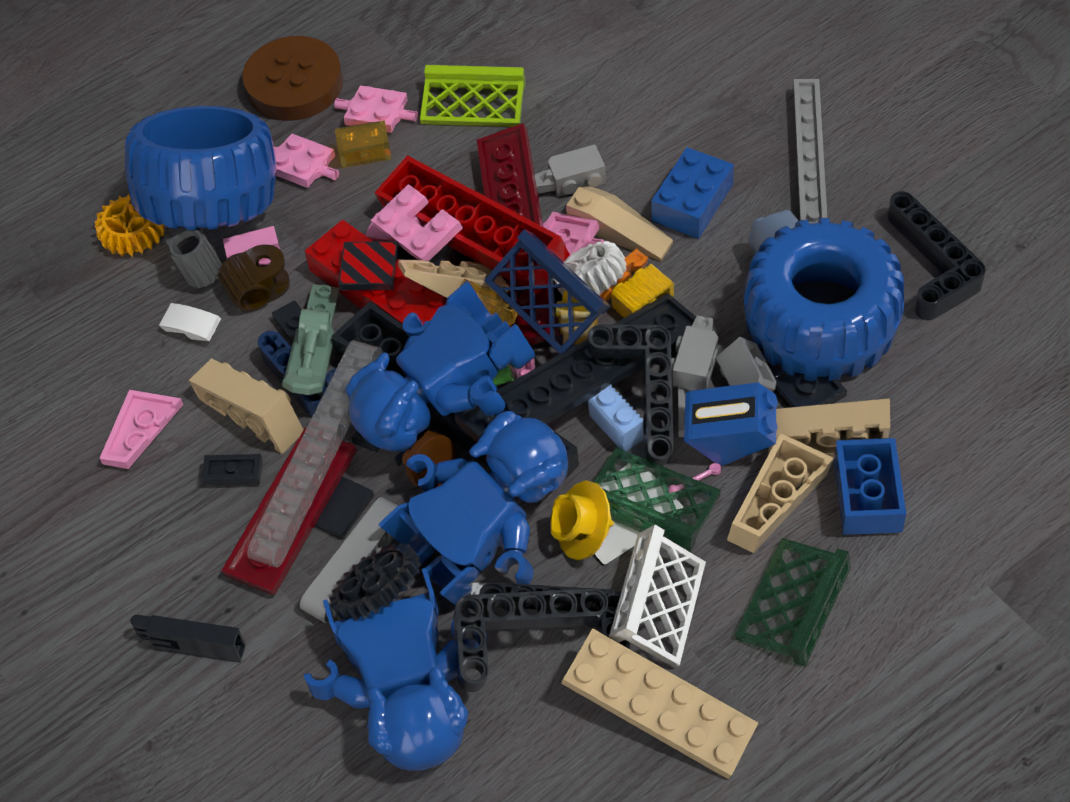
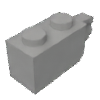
(572, 170)
(695, 356)
(745, 364)

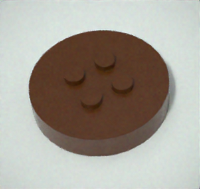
(292, 78)

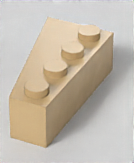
(248, 403)
(780, 487)

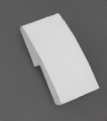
(191, 321)

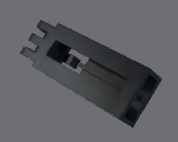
(190, 637)

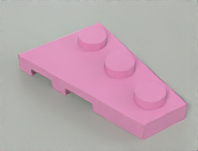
(137, 425)

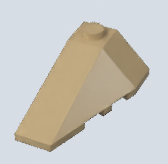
(619, 222)
(447, 277)

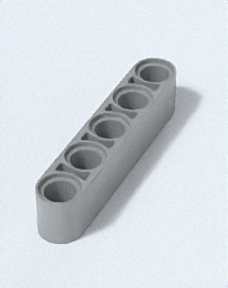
(360, 543)

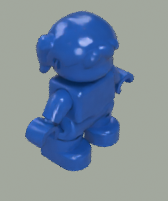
(444, 364)
(478, 509)
(405, 684)

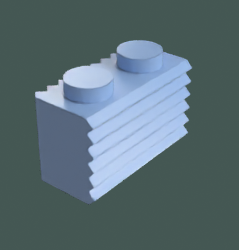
(616, 418)

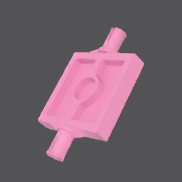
(376, 105)
(304, 161)
(574, 230)

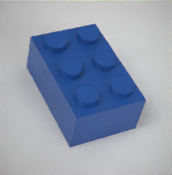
(692, 192)
(869, 486)

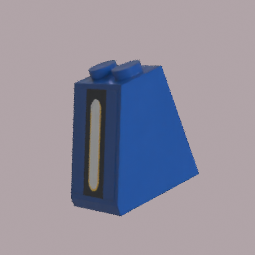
(730, 421)

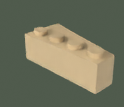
(825, 424)

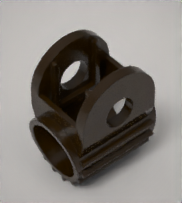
(252, 285)

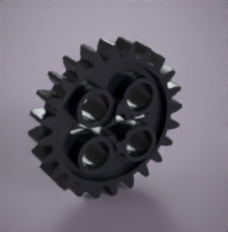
(375, 581)

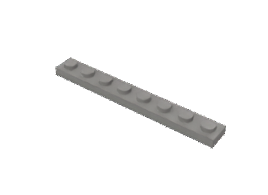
(809, 150)

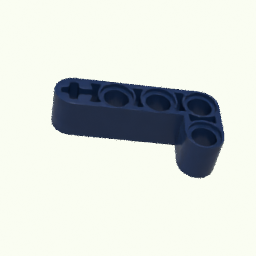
(276, 354)

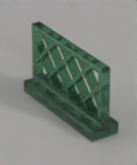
(642, 514)
(815, 614)

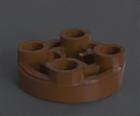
(434, 446)

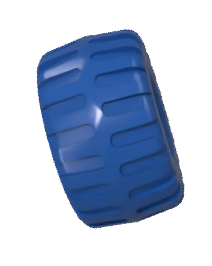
(200, 167)
(820, 336)

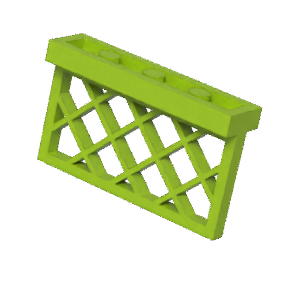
(474, 80)

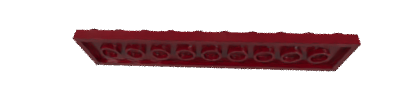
(511, 181)

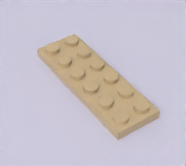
(660, 703)

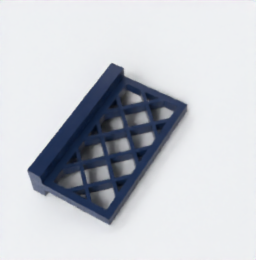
(563, 275)

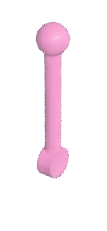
(714, 469)

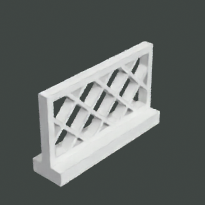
(636, 588)

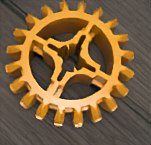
(124, 230)

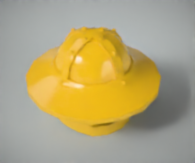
(581, 520)

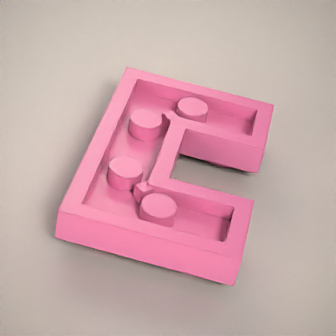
(421, 242)

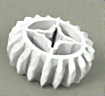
(597, 265)

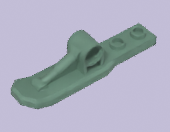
(312, 343)

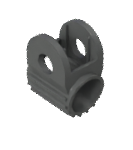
(201, 264)

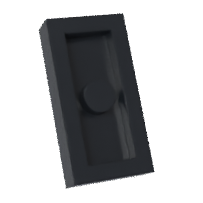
(232, 469)

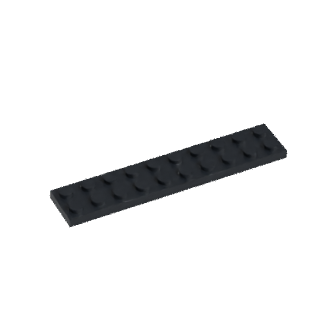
(576, 374)

